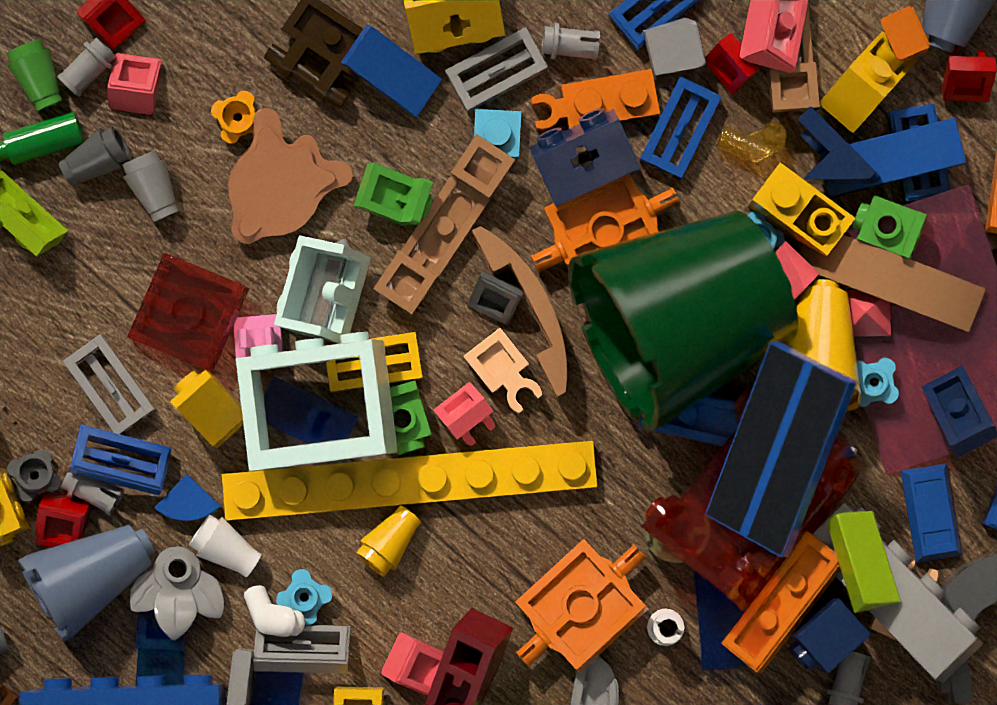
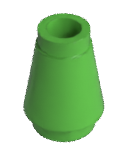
(35, 73)

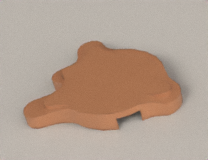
(279, 183)

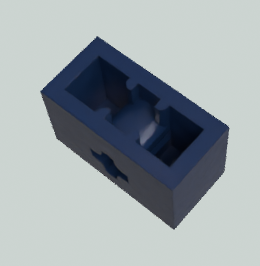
(606, 146)
(827, 636)

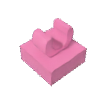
(254, 332)

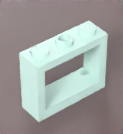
(309, 351)

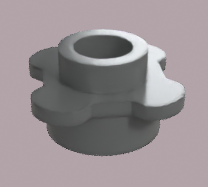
(40, 463)

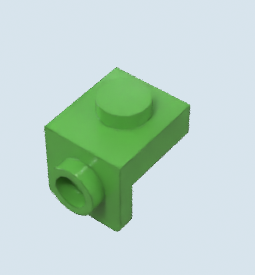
(394, 195)

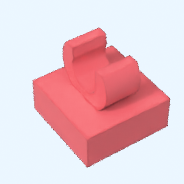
(465, 411)

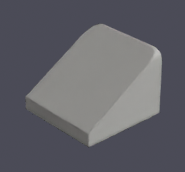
(674, 46)

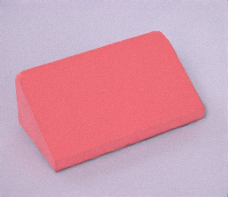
(774, 33)

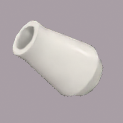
(224, 546)

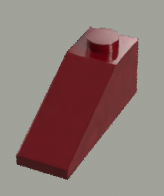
(469, 660)

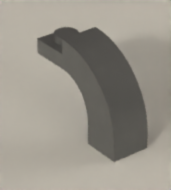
(972, 589)

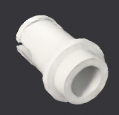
(654, 632)

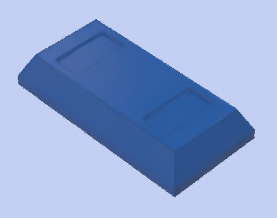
(931, 513)

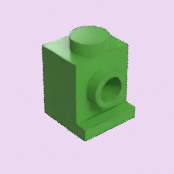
(906, 235)
(407, 398)

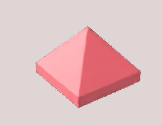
(869, 314)

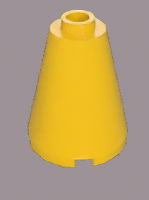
(827, 331)

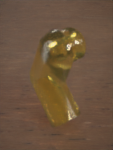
(755, 146)

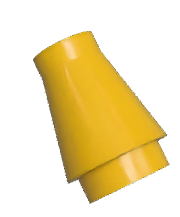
(388, 541)

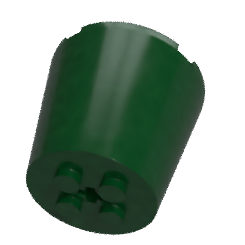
(682, 311)

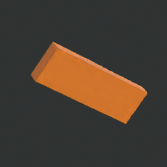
(783, 602)

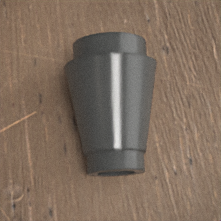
(96, 156)

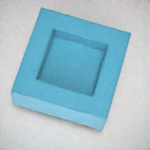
(500, 129)

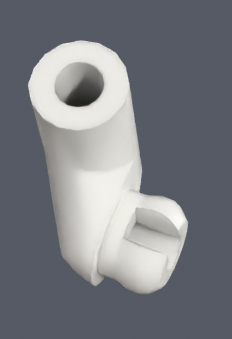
(272, 618)

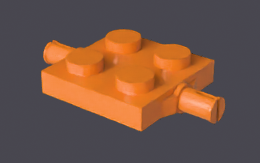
(601, 219)
(581, 605)

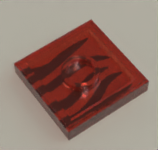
(188, 312)

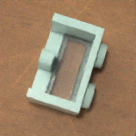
(322, 289)

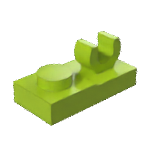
(26, 219)

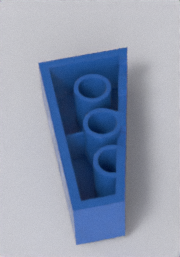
(149, 691)

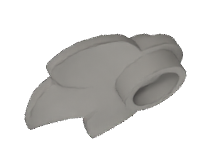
(177, 599)

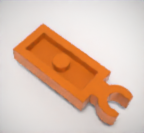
(629, 94)

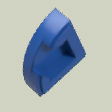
(187, 501)

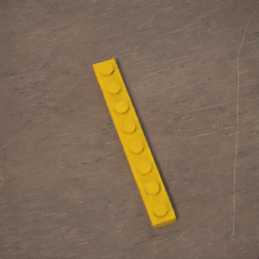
(409, 480)

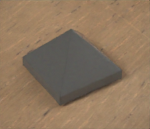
(495, 297)

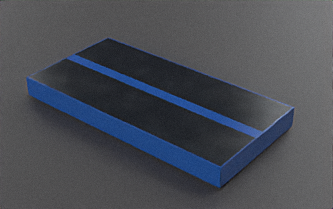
(780, 448)

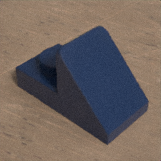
(842, 164)
(960, 411)

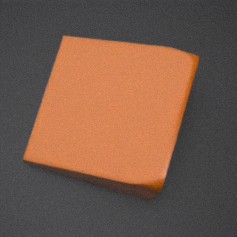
(905, 34)

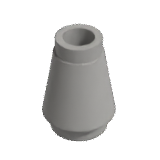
(151, 184)

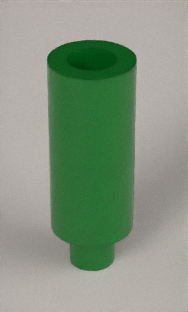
(41, 139)

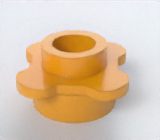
(225, 111)

